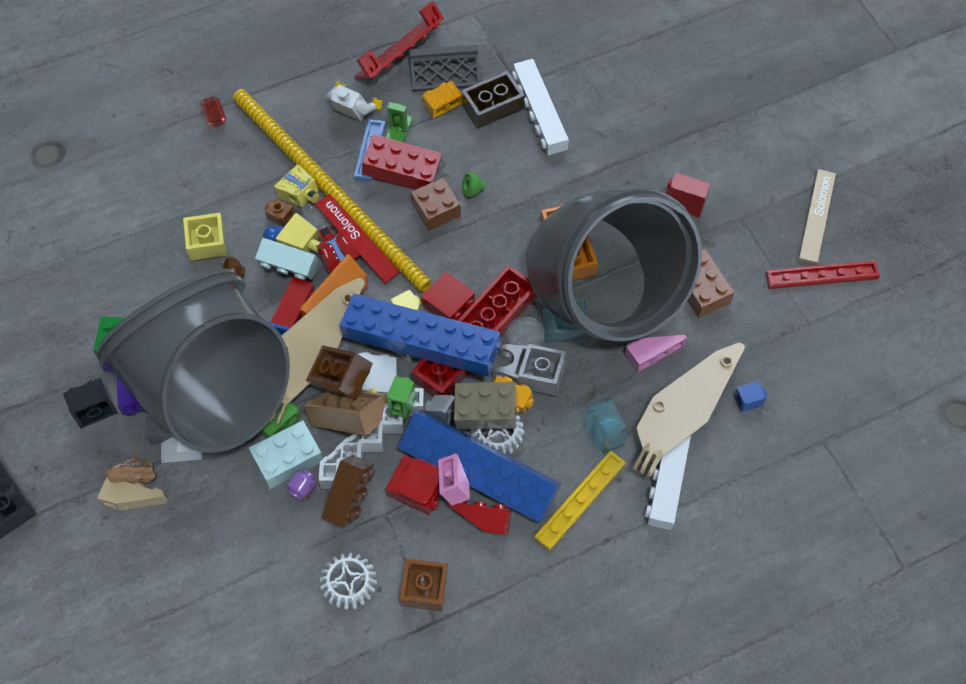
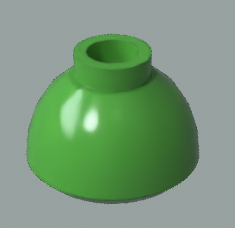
(472, 184)

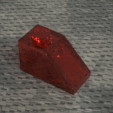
(213, 110)

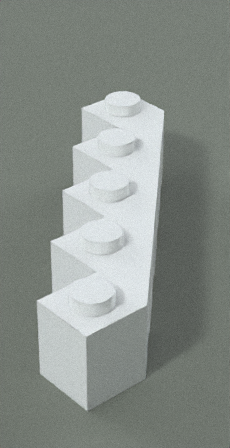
(358, 443)

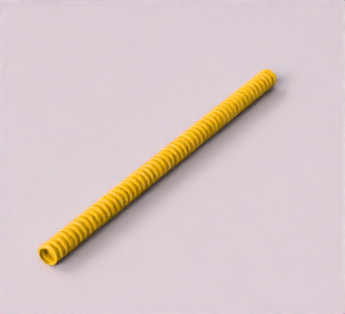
(328, 186)

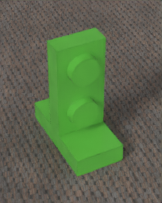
(398, 122)

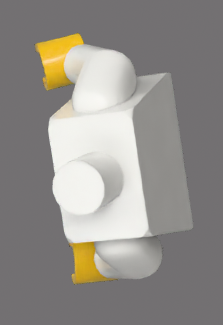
(351, 102)

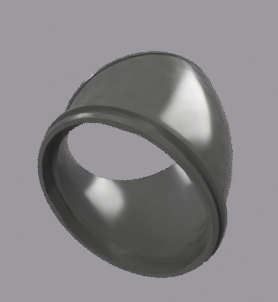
(657, 230)
(201, 362)

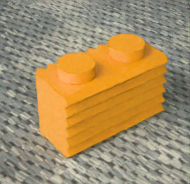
(441, 99)

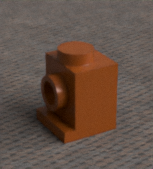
(279, 212)

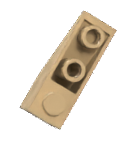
(129, 496)

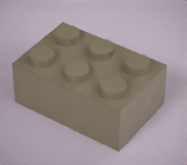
(485, 405)

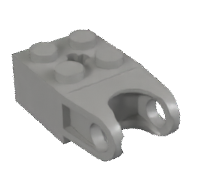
(533, 366)

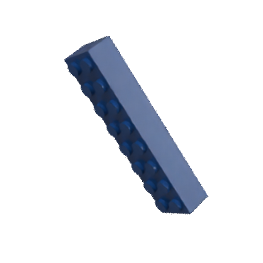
(420, 334)
(484, 466)

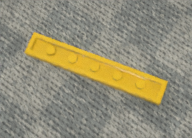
(579, 500)

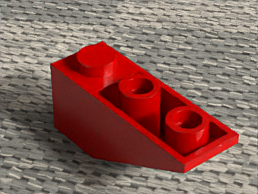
(486, 518)

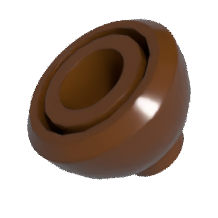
(234, 265)

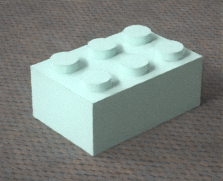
(285, 454)

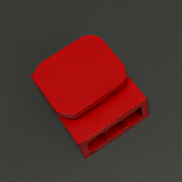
(415, 485)

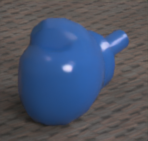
(272, 232)

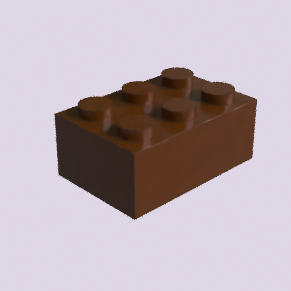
(339, 371)
(348, 491)

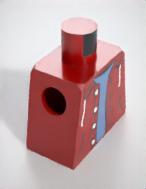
(334, 248)

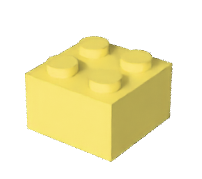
(205, 236)

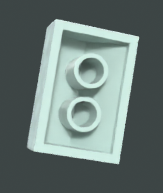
(288, 259)

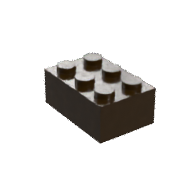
(492, 99)

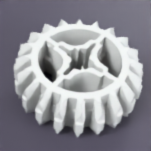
(508, 441)
(340, 582)

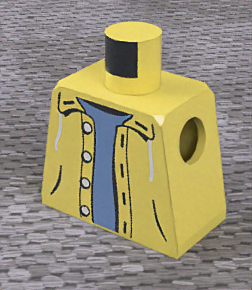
(297, 187)

